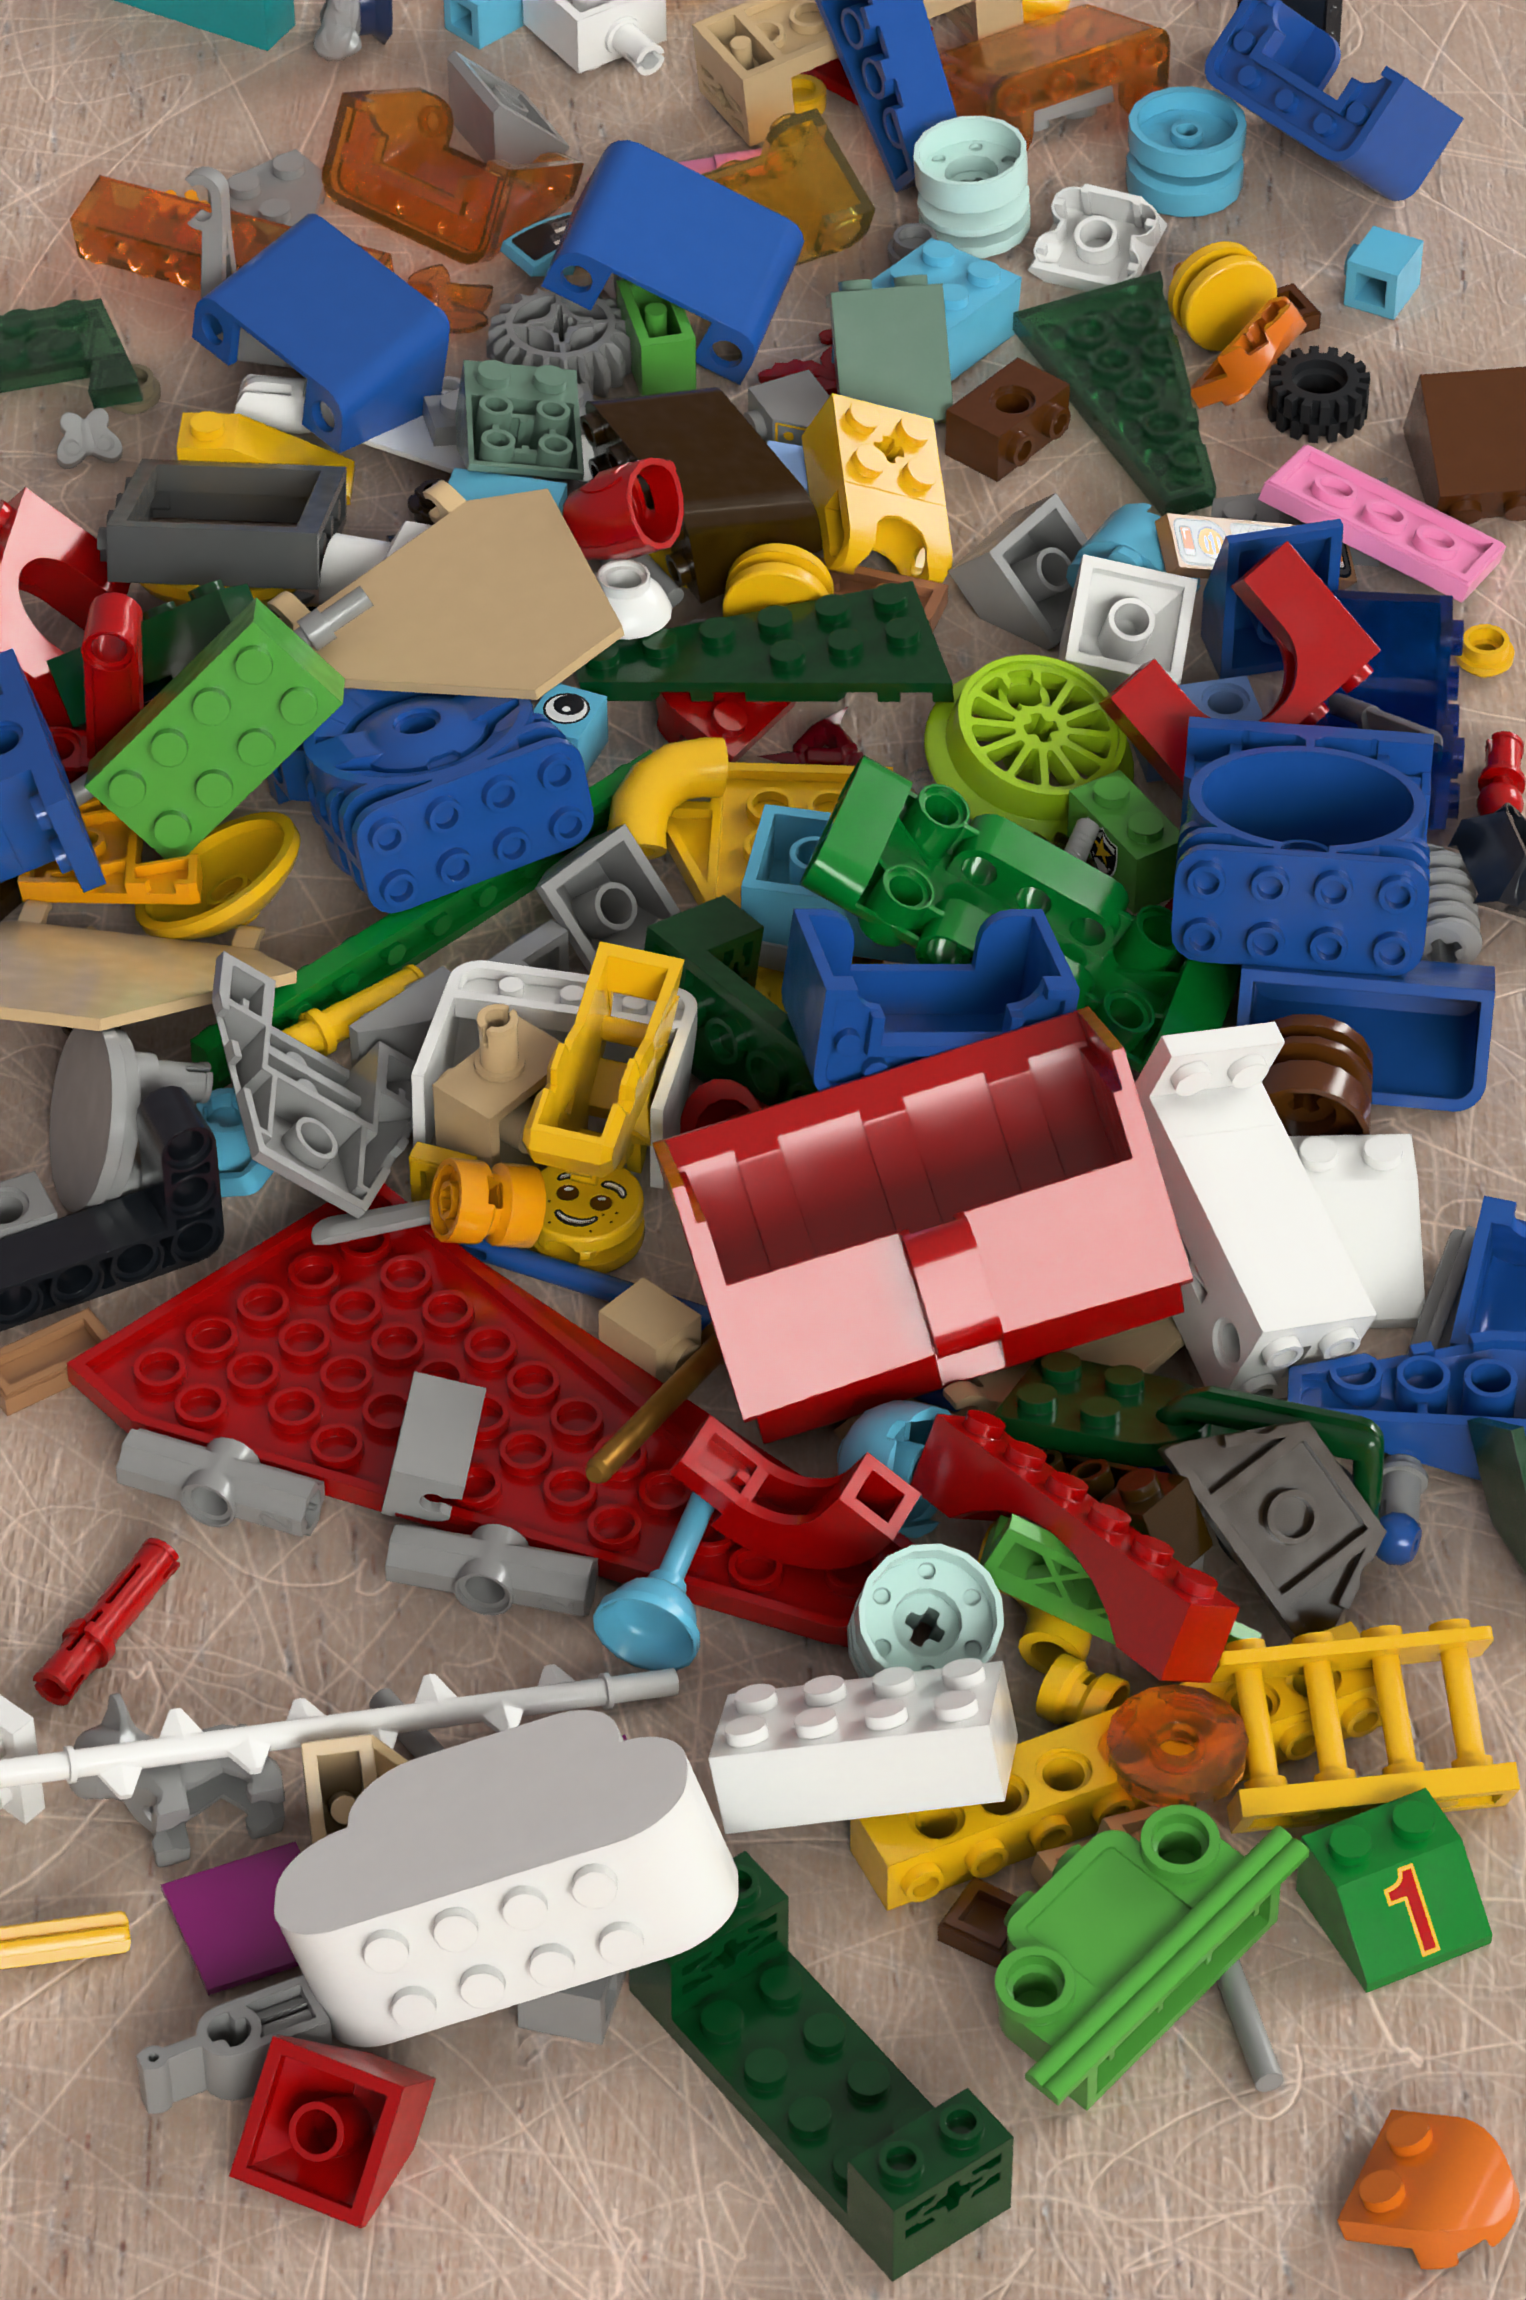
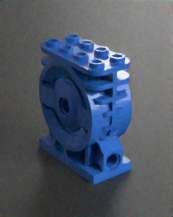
(436, 791)
(1303, 847)

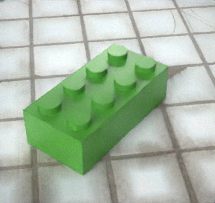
(215, 732)

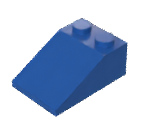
(1228, 627)

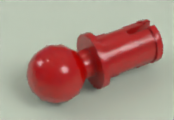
(1502, 777)

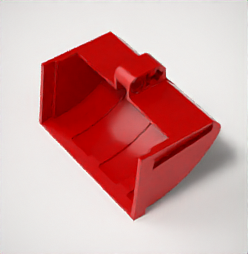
(928, 1224)

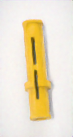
(330, 1026)

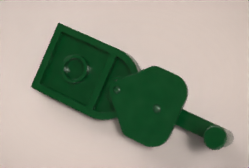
(1132, 1414)

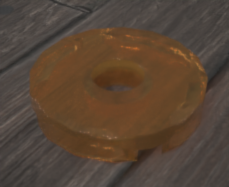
(1180, 1715)

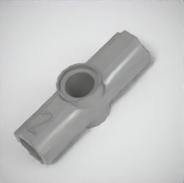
(220, 1482)
(491, 1569)

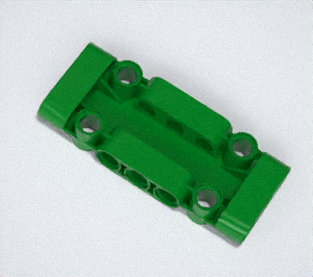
(933, 880)

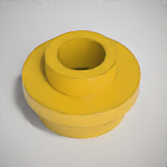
(1486, 651)

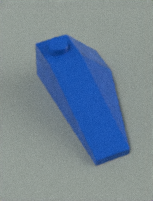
(1426, 1394)

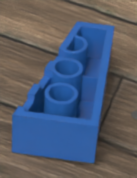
(893, 74)

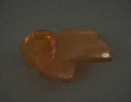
(460, 302)

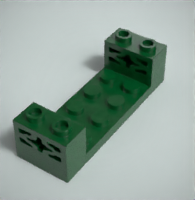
(737, 1027)
(823, 2092)

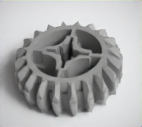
(563, 334)

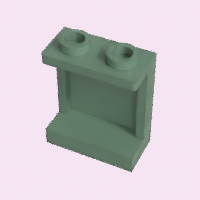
(892, 345)

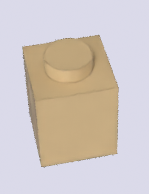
(650, 1329)

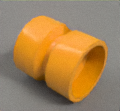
(493, 1204)

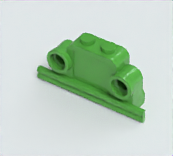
(1130, 1943)

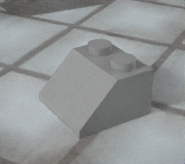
(1021, 572)

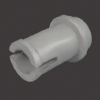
(1402, 1485)

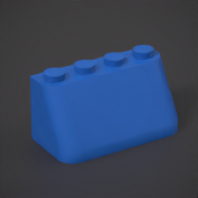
(1421, 1026)

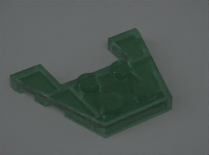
(66, 346)

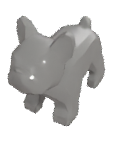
(176, 1793)

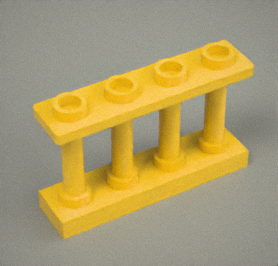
(1336, 1791)

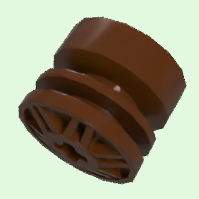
(1321, 1077)

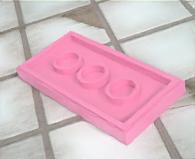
(1384, 522)

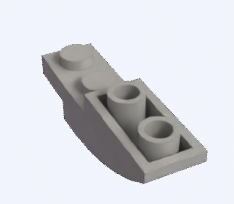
(407, 1016)

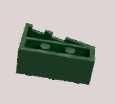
(169, 642)

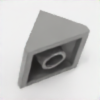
(497, 116)

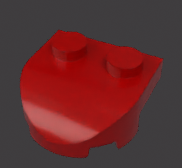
(726, 717)

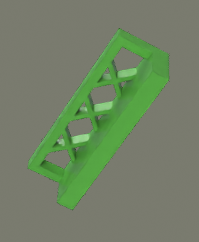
(1047, 1575)

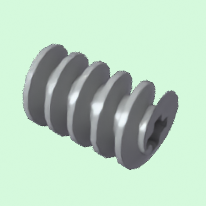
(1452, 917)

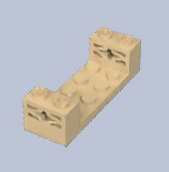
(757, 47)

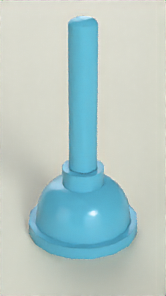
(652, 1617)

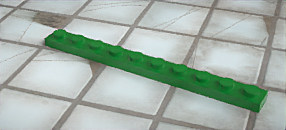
(403, 938)

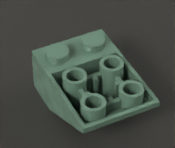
(519, 420)

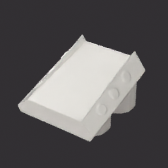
(1096, 238)

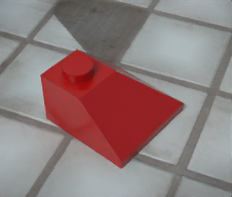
(330, 2127)

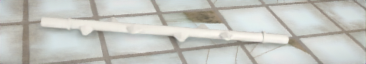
(249, 1746)

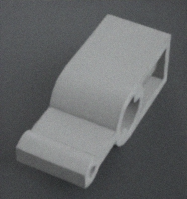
(231, 2045)

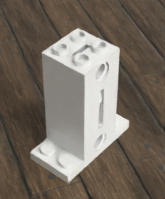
(1258, 1242)

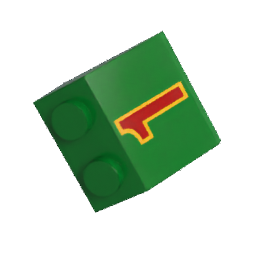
(1393, 1890)

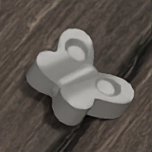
(87, 438)

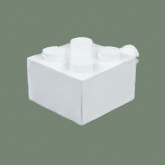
(600, 31)

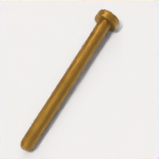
(656, 1409)

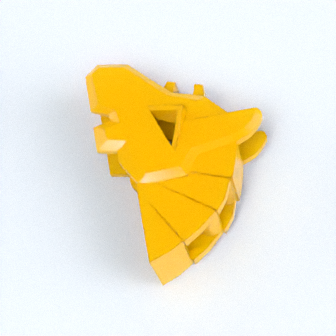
(588, 1084)

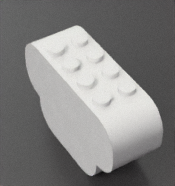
(505, 1877)

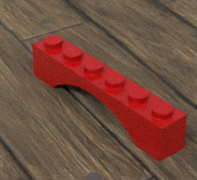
(1156, 1606)

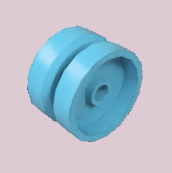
(1186, 151)

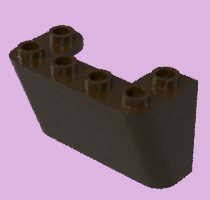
(728, 475)

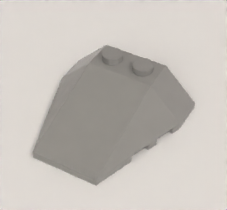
(300, 1109)

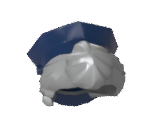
(348, 20)

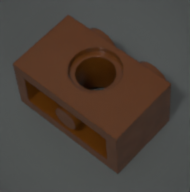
(1007, 419)

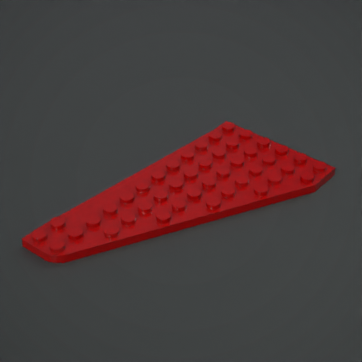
(313, 1371)

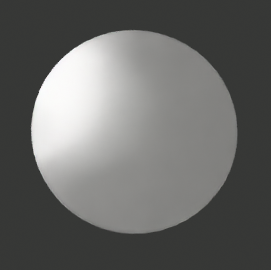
(96, 1110)

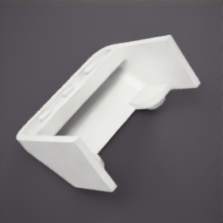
(551, 1004)

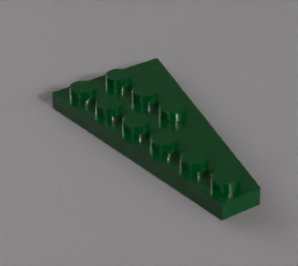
(784, 653)

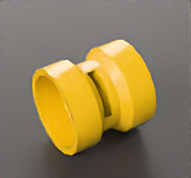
(1075, 1693)

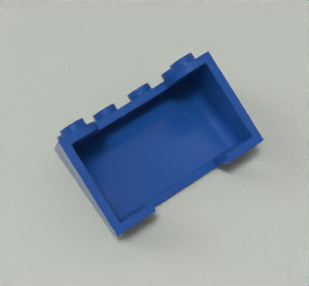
(681, 243)
(338, 321)

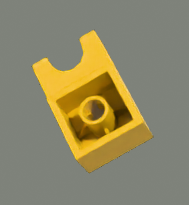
(877, 488)

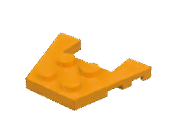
(120, 858)

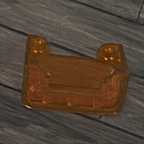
(397, 169)

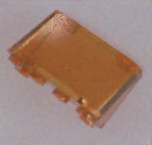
(1056, 61)

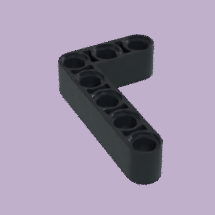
(128, 1238)

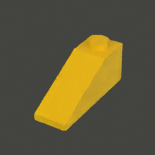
(245, 440)

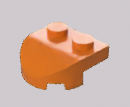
(1249, 354)
(1432, 2189)

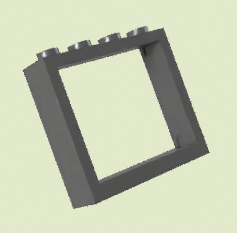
(234, 553)

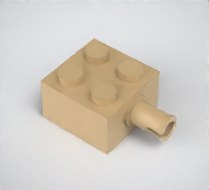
(491, 1092)

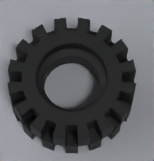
(1318, 394)

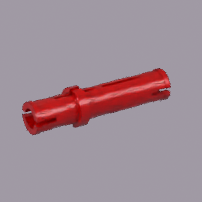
(92, 1639)

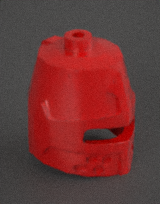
(612, 516)

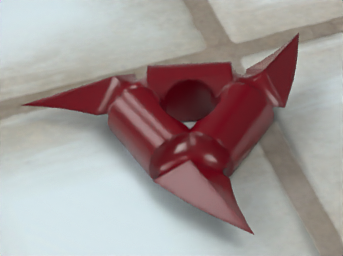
(809, 746)

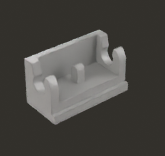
(433, 1447)

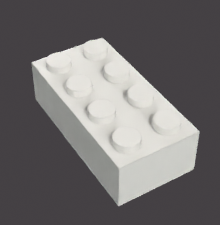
(864, 1746)

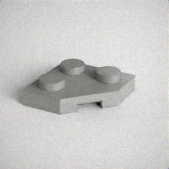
(278, 189)

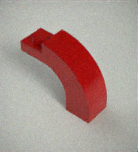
(791, 1515)

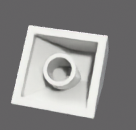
(1126, 618)

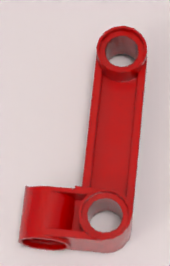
(111, 680)

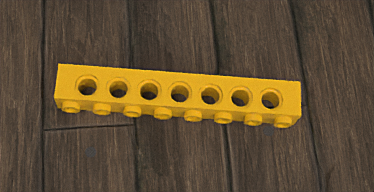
(1065, 1788)

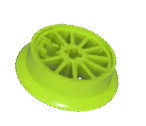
(1047, 733)

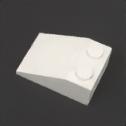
(1375, 1210)

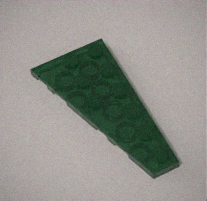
(1128, 384)

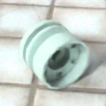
(974, 184)
(929, 1587)

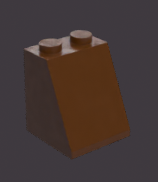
(1470, 442)

